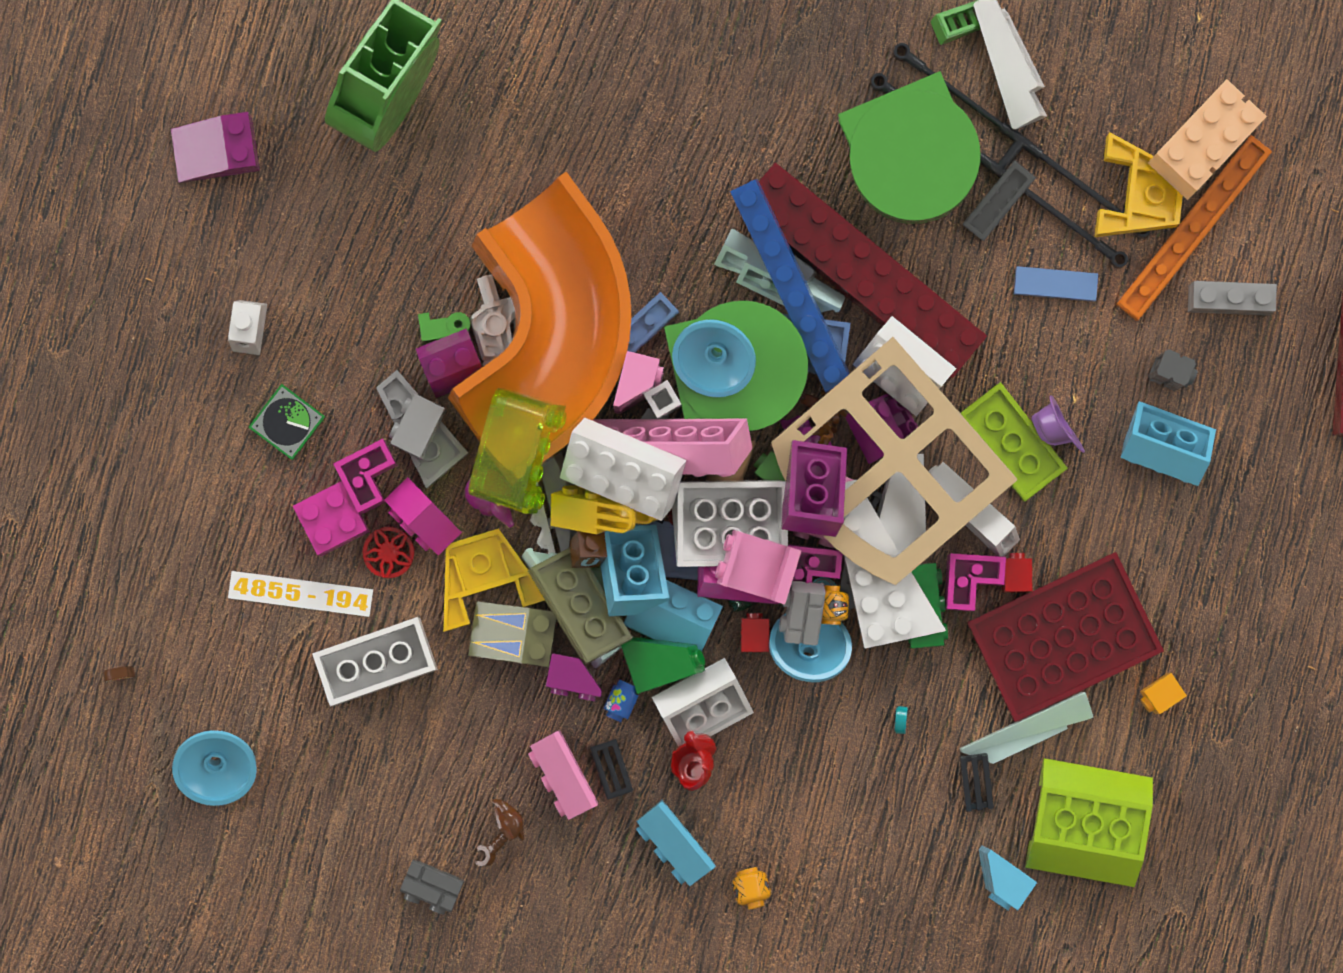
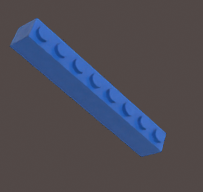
(790, 283)

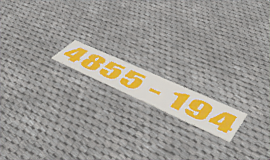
(300, 593)

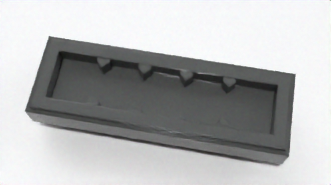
(999, 200)

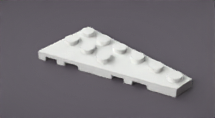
(883, 609)

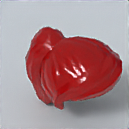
(693, 760)

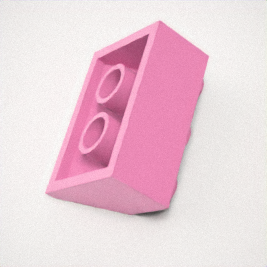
(638, 376)
(562, 775)

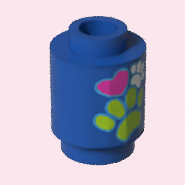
(621, 701)

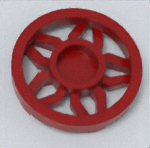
(388, 552)

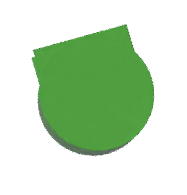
(384, 76)
(912, 151)
(778, 371)

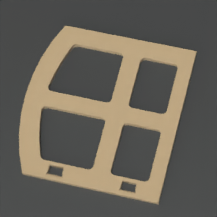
(901, 457)

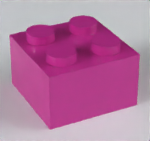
(330, 519)

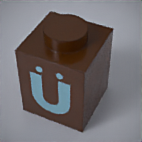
(587, 550)

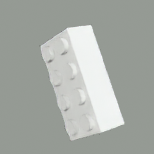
(622, 469)
(374, 661)

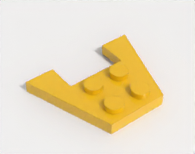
(1149, 198)
(480, 565)

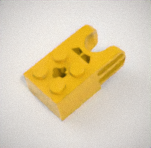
(592, 513)

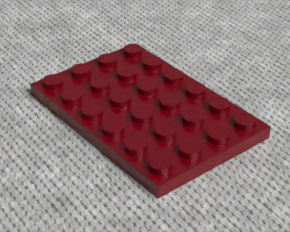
(1065, 636)

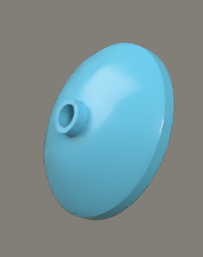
(713, 371)
(827, 657)
(214, 780)

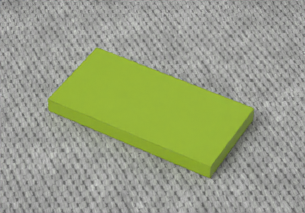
(1014, 441)

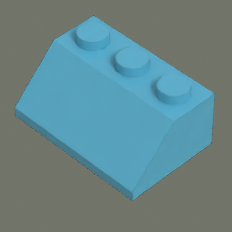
(1168, 444)
(633, 571)
(680, 619)
(674, 844)
(1006, 883)

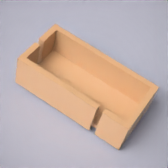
(1207, 139)

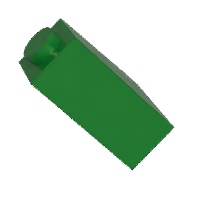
(661, 662)

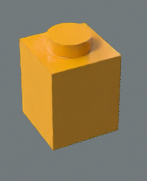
(1162, 694)

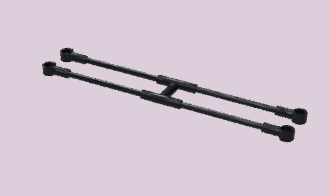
(1019, 142)

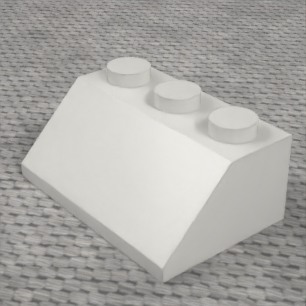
(703, 702)

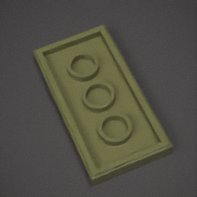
(579, 606)

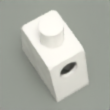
(247, 326)

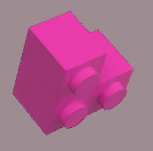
(359, 471)
(421, 517)
(817, 562)
(965, 573)

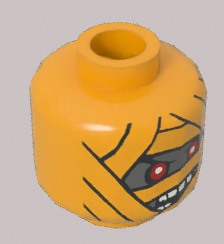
(835, 606)
(751, 888)

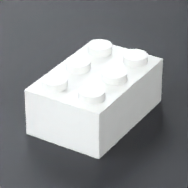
(893, 380)

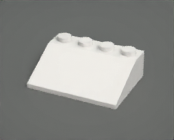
(712, 509)

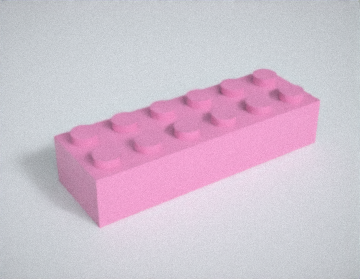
(706, 444)

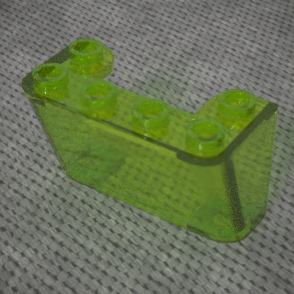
(514, 450)

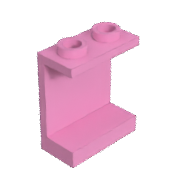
(757, 566)

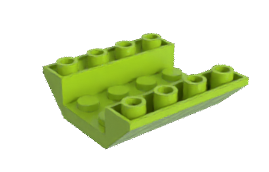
(1091, 823)

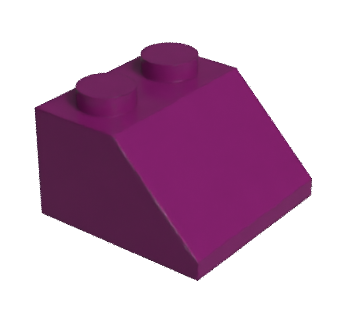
(449, 361)

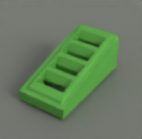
(945, 26)

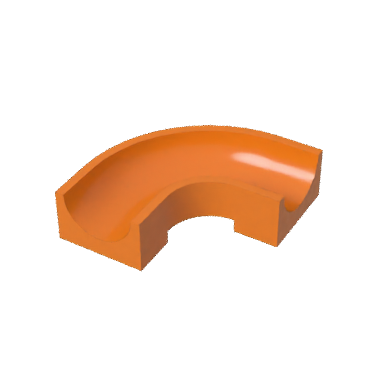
(567, 307)

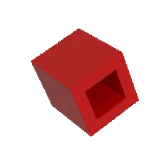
(1018, 573)
(754, 633)

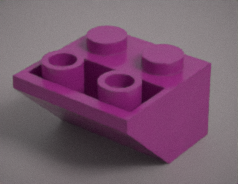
(895, 416)
(572, 675)

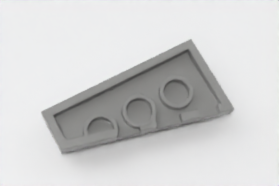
(444, 448)

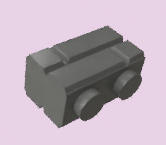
(1173, 370)
(431, 886)

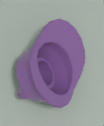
(1053, 427)

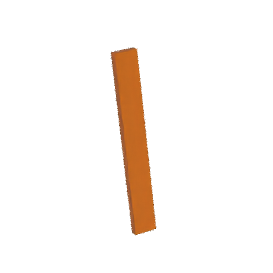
(1194, 228)

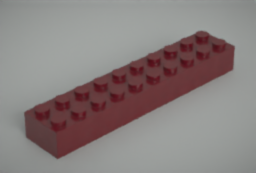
(865, 270)

